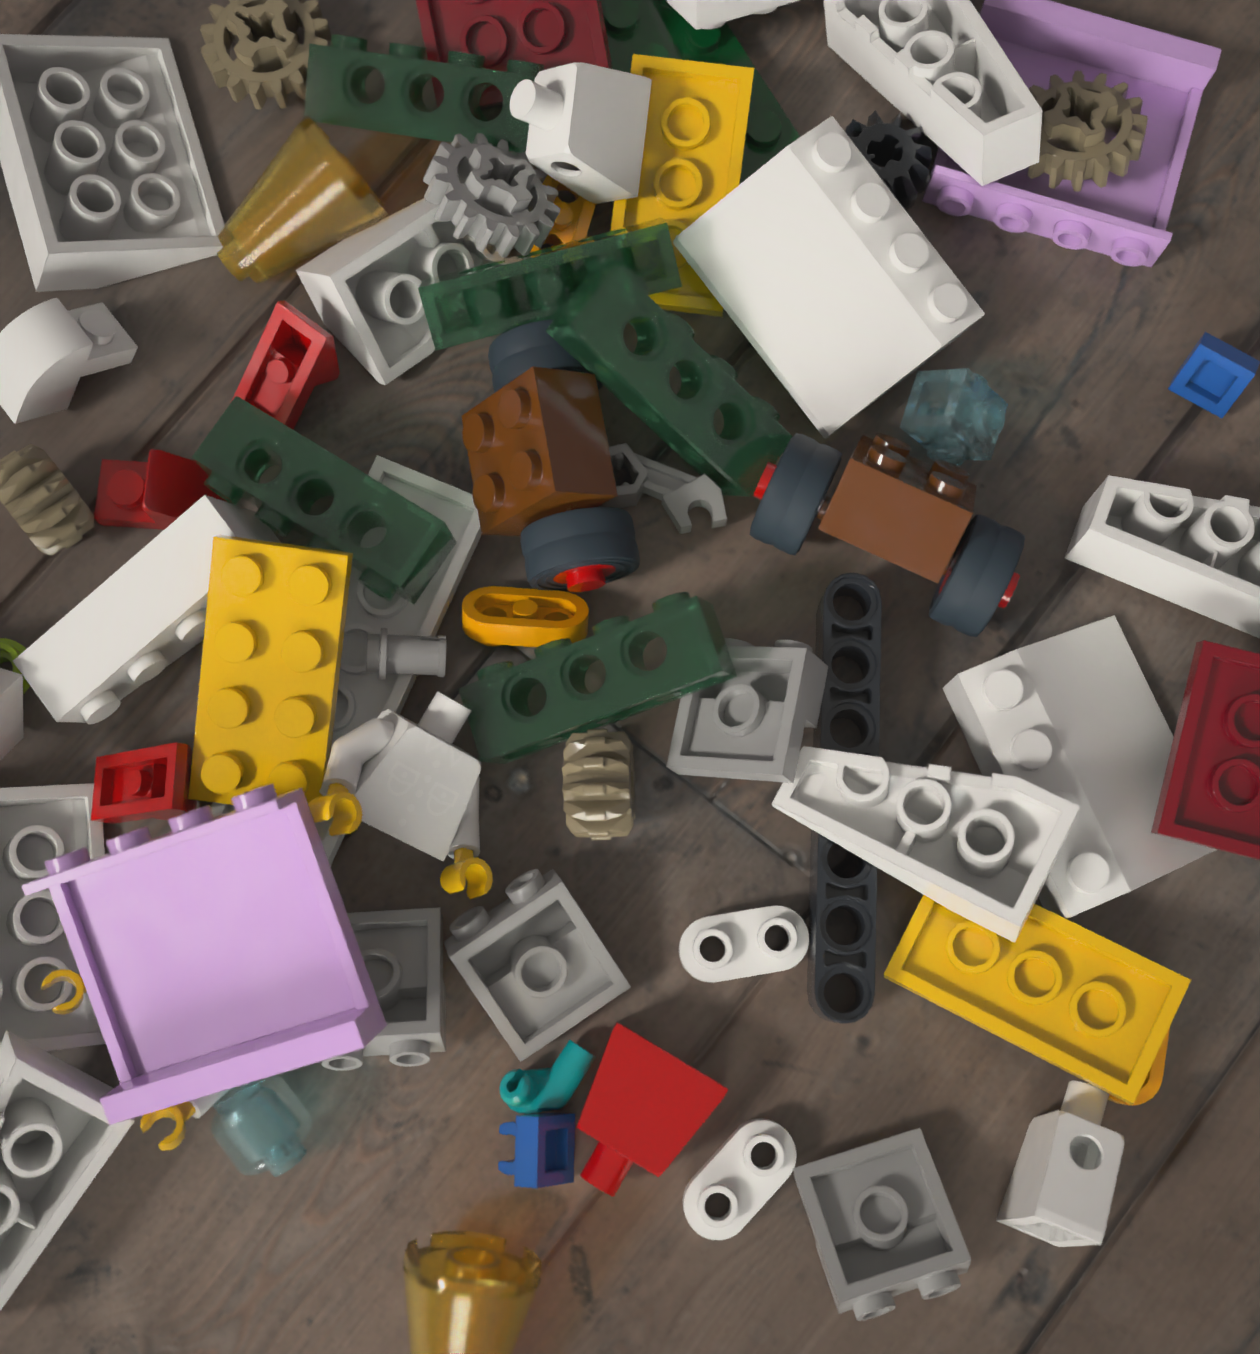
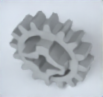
(491, 195)

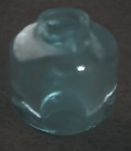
(262, 1126)

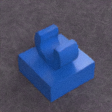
(1214, 375)
(541, 1149)

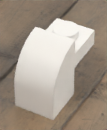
(50, 351)

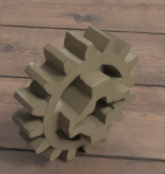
(266, 47)
(1080, 127)

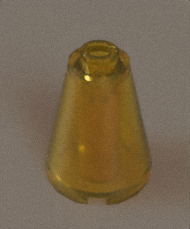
(297, 208)
(467, 1293)

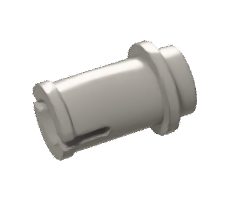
(405, 654)

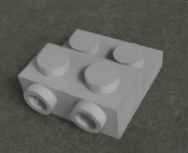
(753, 721)
(534, 962)
(407, 975)
(882, 1224)

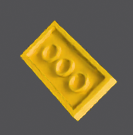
(688, 157)
(268, 668)
(1050, 992)

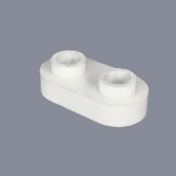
(743, 944)
(734, 1174)

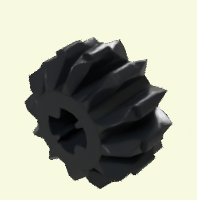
(898, 152)

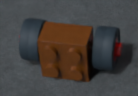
(547, 465)
(899, 513)

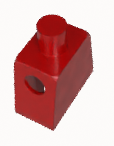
(642, 1109)

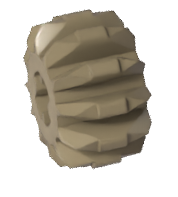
(43, 500)
(599, 784)

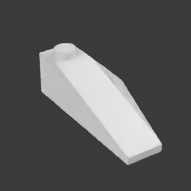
(371, 284)
(947, 833)

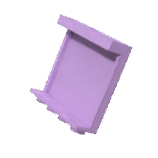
(1131, 211)
(214, 951)

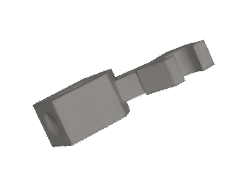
(675, 488)

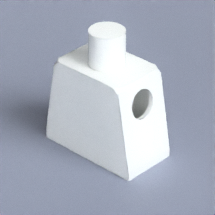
(586, 128)
(1065, 1172)

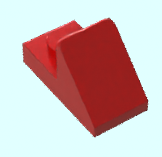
(288, 364)
(148, 492)
(143, 784)

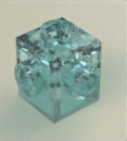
(954, 415)

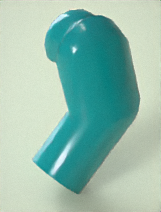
(546, 1087)

